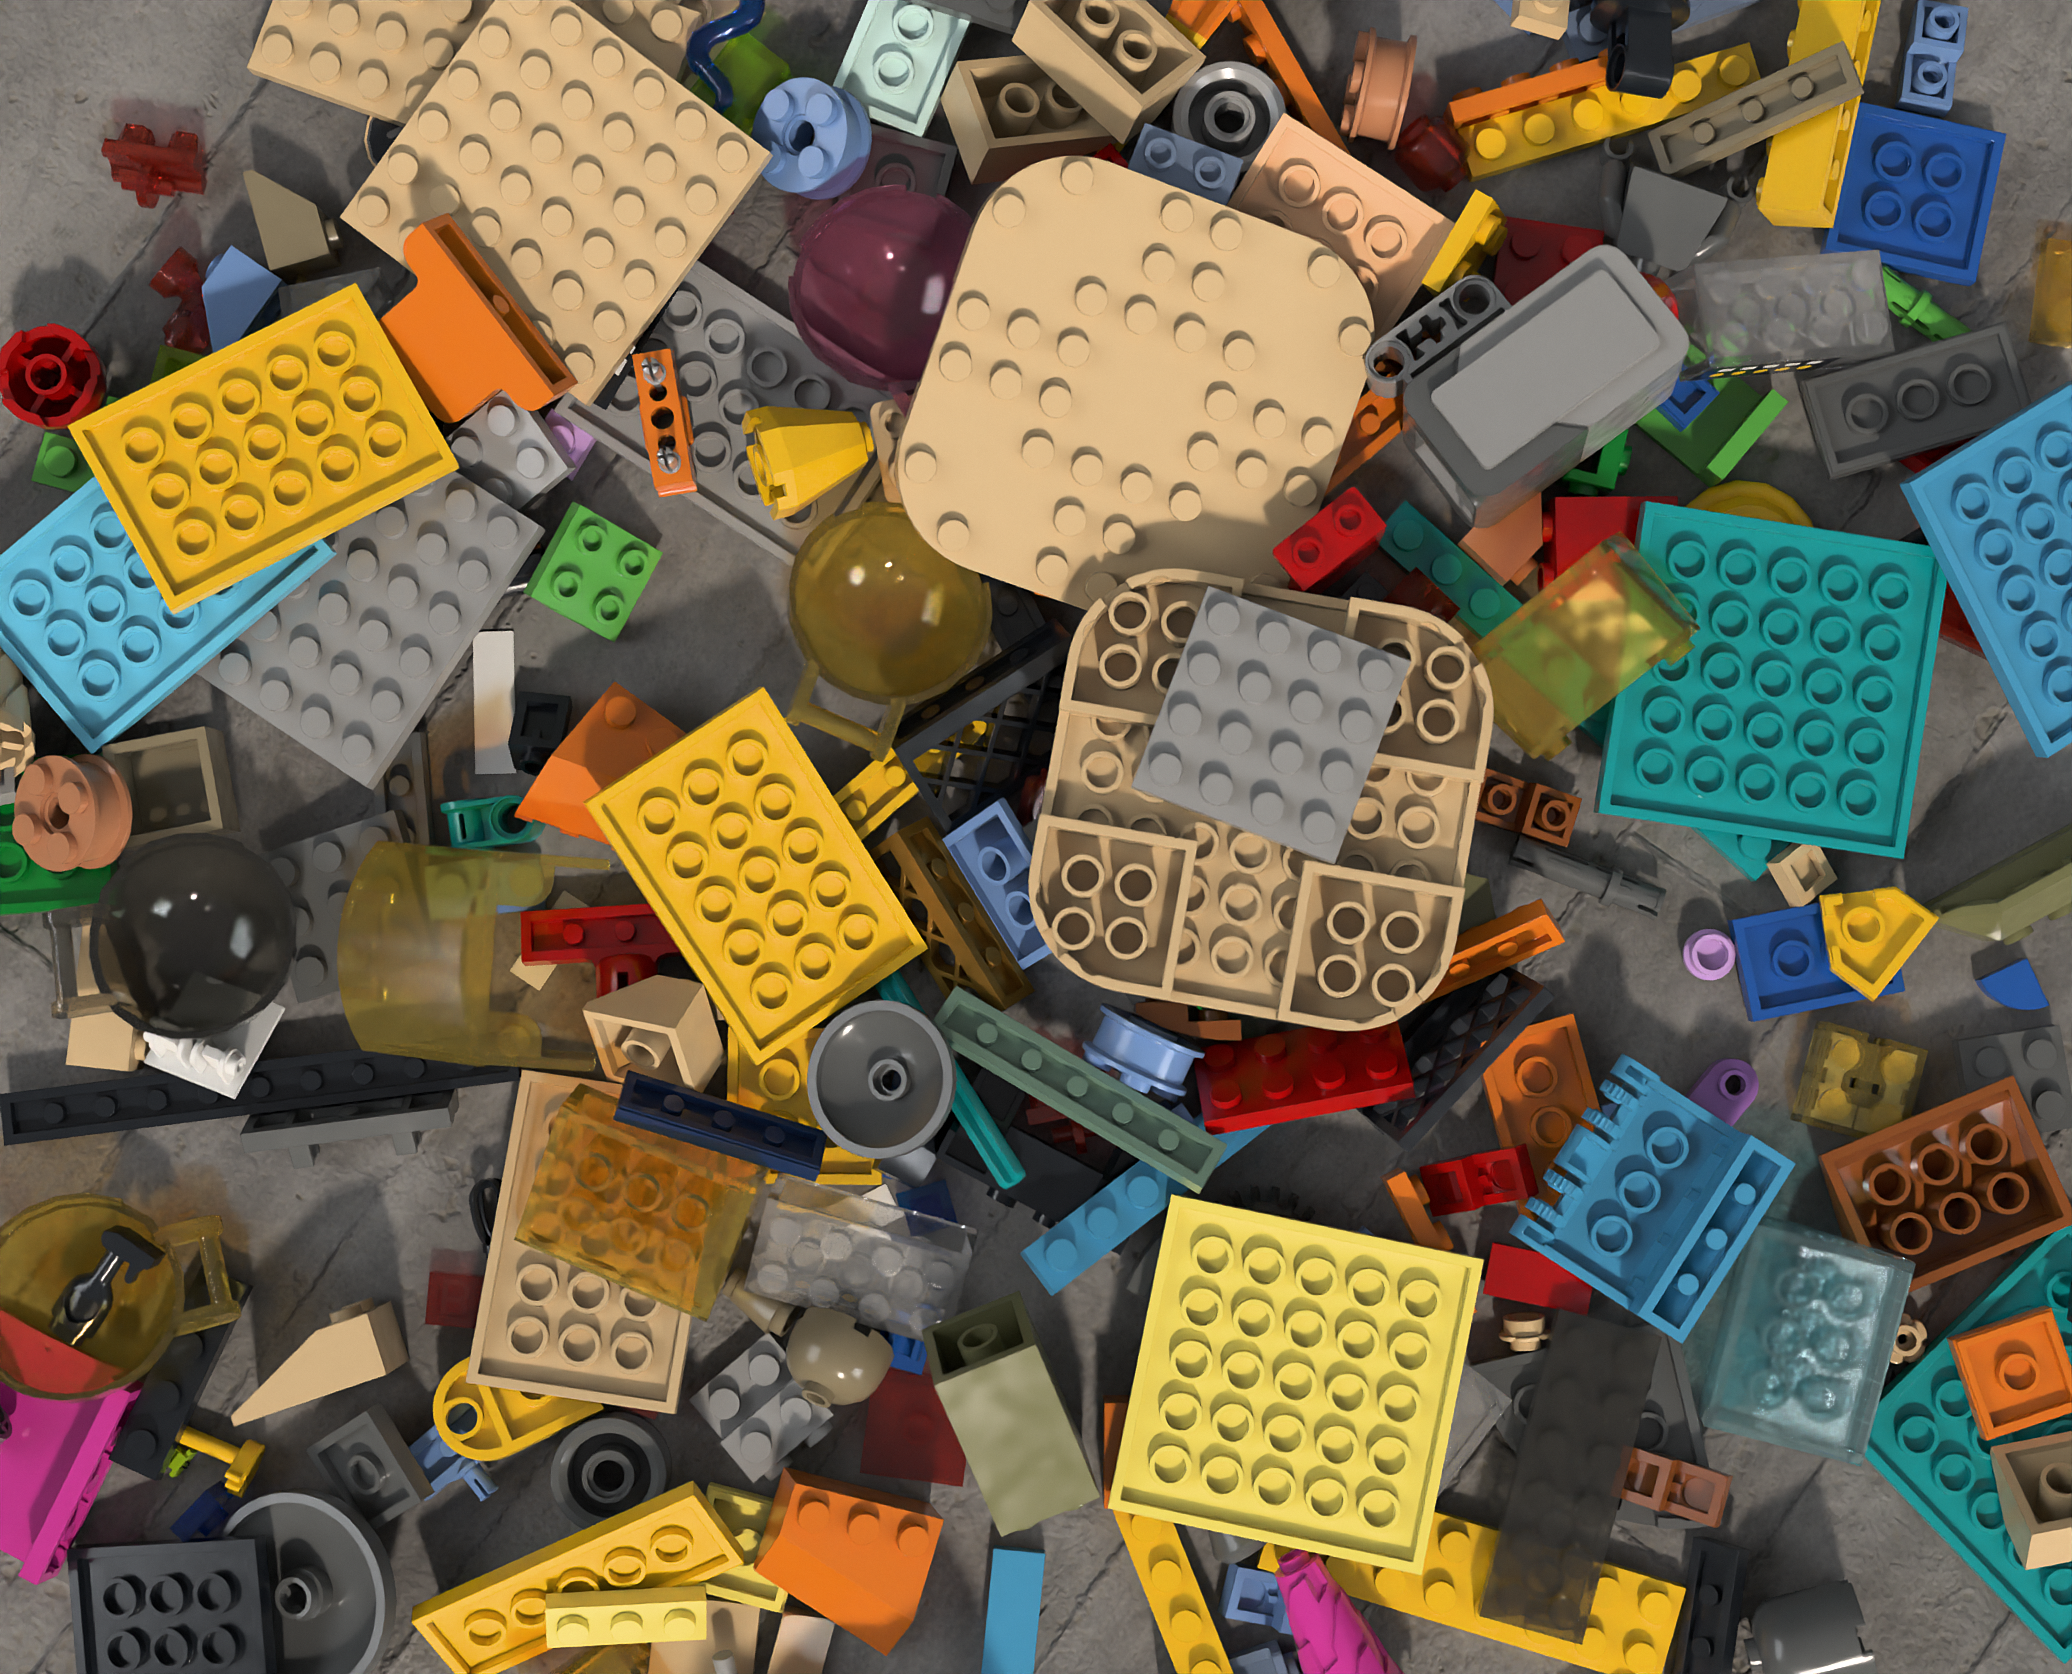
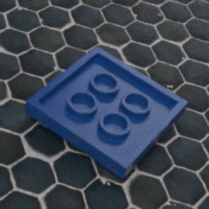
(1917, 193)

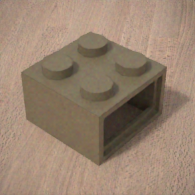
(176, 784)

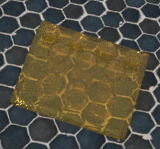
(639, 1205)

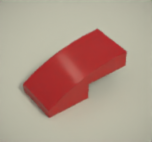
(1479, 1180)
(1534, 1279)

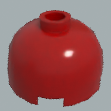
(51, 376)

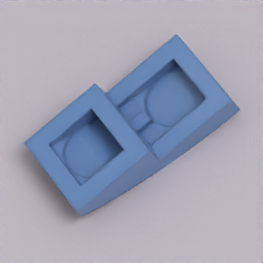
(1253, 1597)

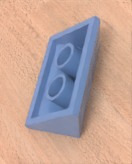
(997, 865)

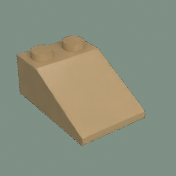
(1014, 116)
(350, 1350)

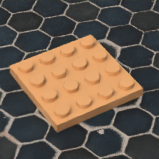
(1349, 208)

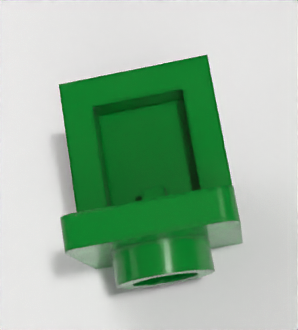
(1605, 467)

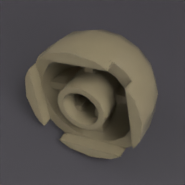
(834, 1359)

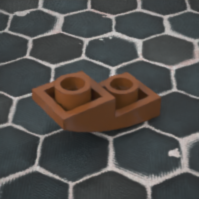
(1527, 808)
(1174, 1016)

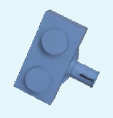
(444, 1465)

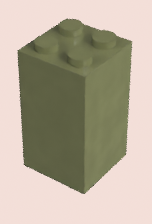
(1009, 1414)

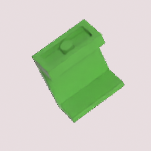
(1720, 432)

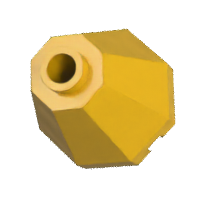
(803, 453)

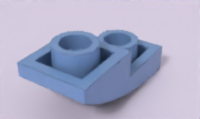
(1930, 57)

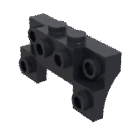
(1053, 1180)

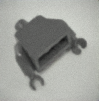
(1663, 216)

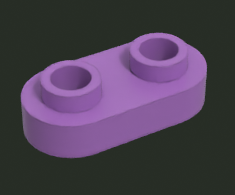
(1712, 1095)

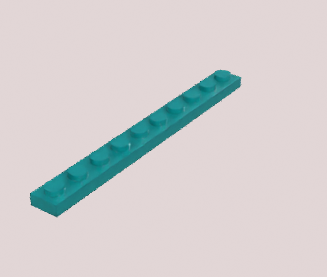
(1485, 604)

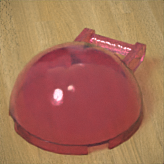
(877, 284)

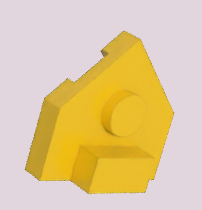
(1872, 935)

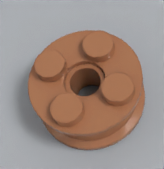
(1377, 88)
(72, 812)

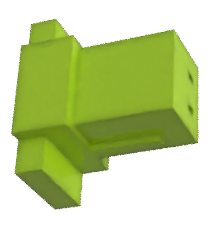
(180, 1460)

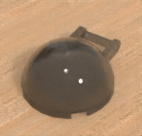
(181, 940)

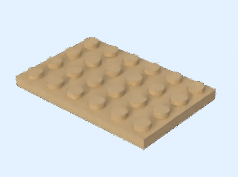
(553, 1323)

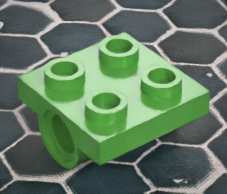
(593, 572)

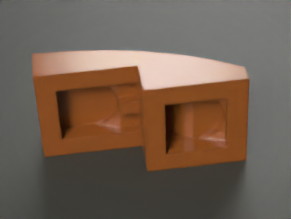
(1676, 1486)

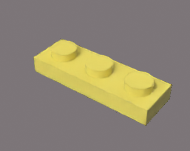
(625, 1616)

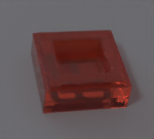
(453, 1299)

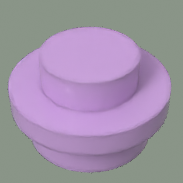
(1708, 954)

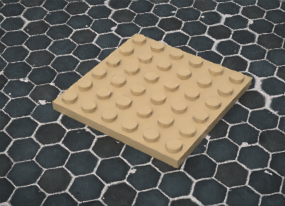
(569, 175)

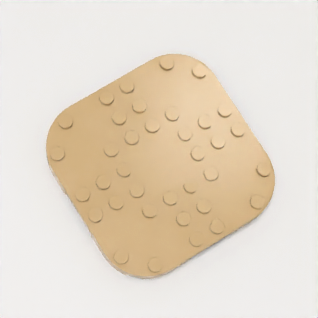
(1129, 386)
(1222, 917)

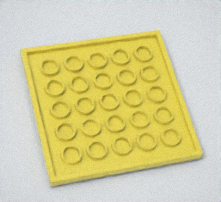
(1296, 1383)

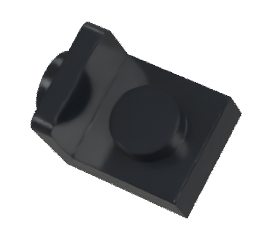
(538, 729)

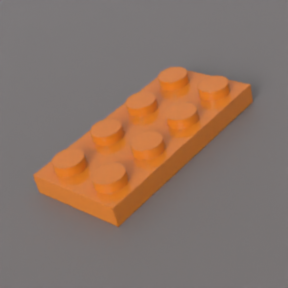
(1540, 1095)

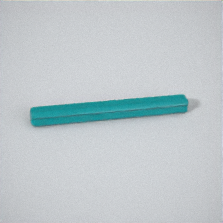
(966, 1103)

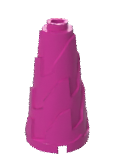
(1325, 1622)

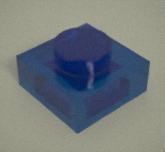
(929, 1199)
(204, 1514)

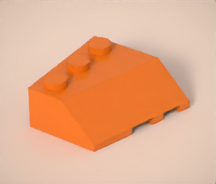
(850, 1553)

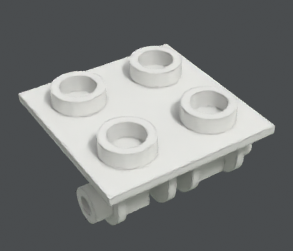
(217, 1062)

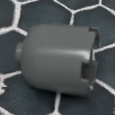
(1810, 1633)

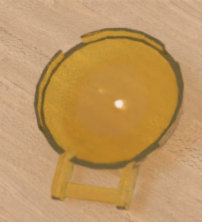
(880, 620)
(63, 1239)

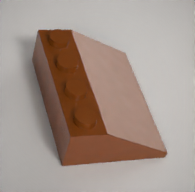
(1949, 1184)

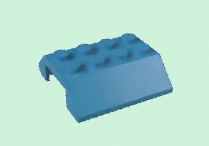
(1654, 1200)

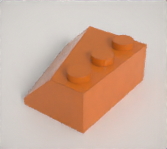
(599, 750)

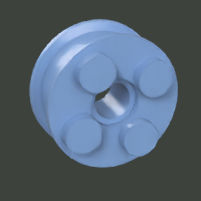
(840, 141)
(1142, 1053)

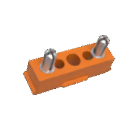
(674, 469)

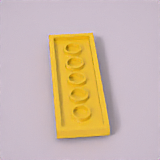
(502, 1613)

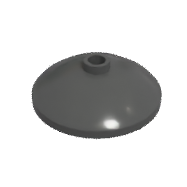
(853, 1073)

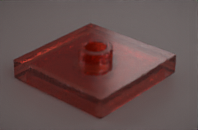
(911, 1432)

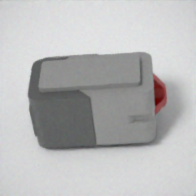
(1531, 384)

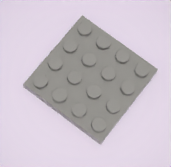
(1271, 725)

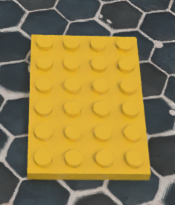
(263, 448)
(756, 874)

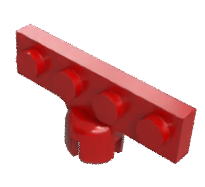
(618, 940)

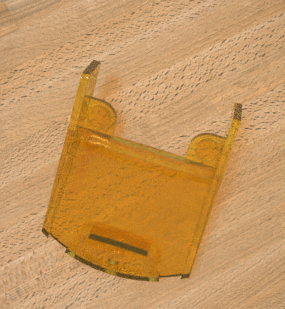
(423, 952)

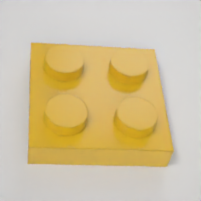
(1474, 235)

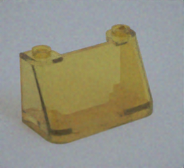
(1581, 645)

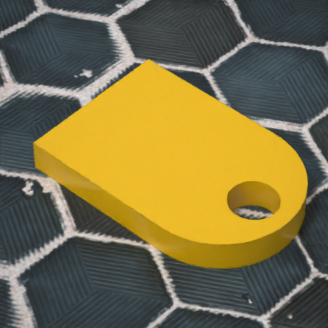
(505, 1417)

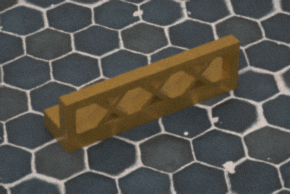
(953, 918)

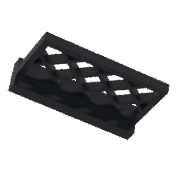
(971, 700)
(1443, 1031)

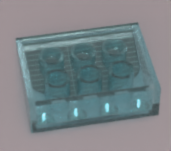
(1805, 1340)

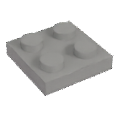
(510, 453)

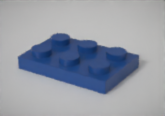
(1787, 965)

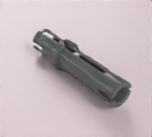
(1597, 880)

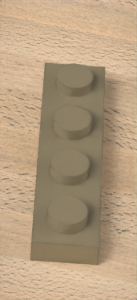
(1756, 111)

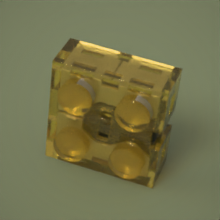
(1857, 1083)

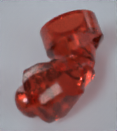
(188, 325)

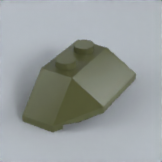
(2011, 893)

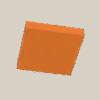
(2014, 1372)

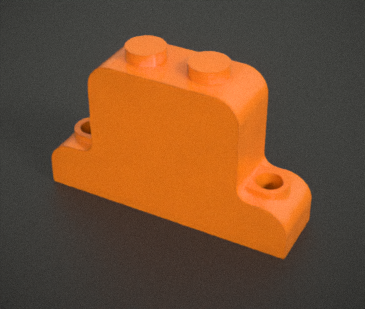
(465, 331)

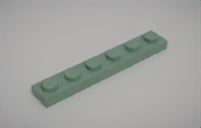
(1079, 1090)

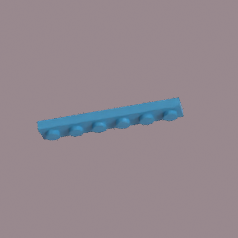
(1112, 1217)

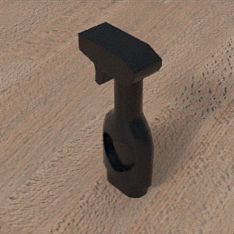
(90, 1295)

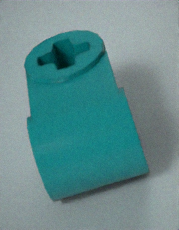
(484, 822)

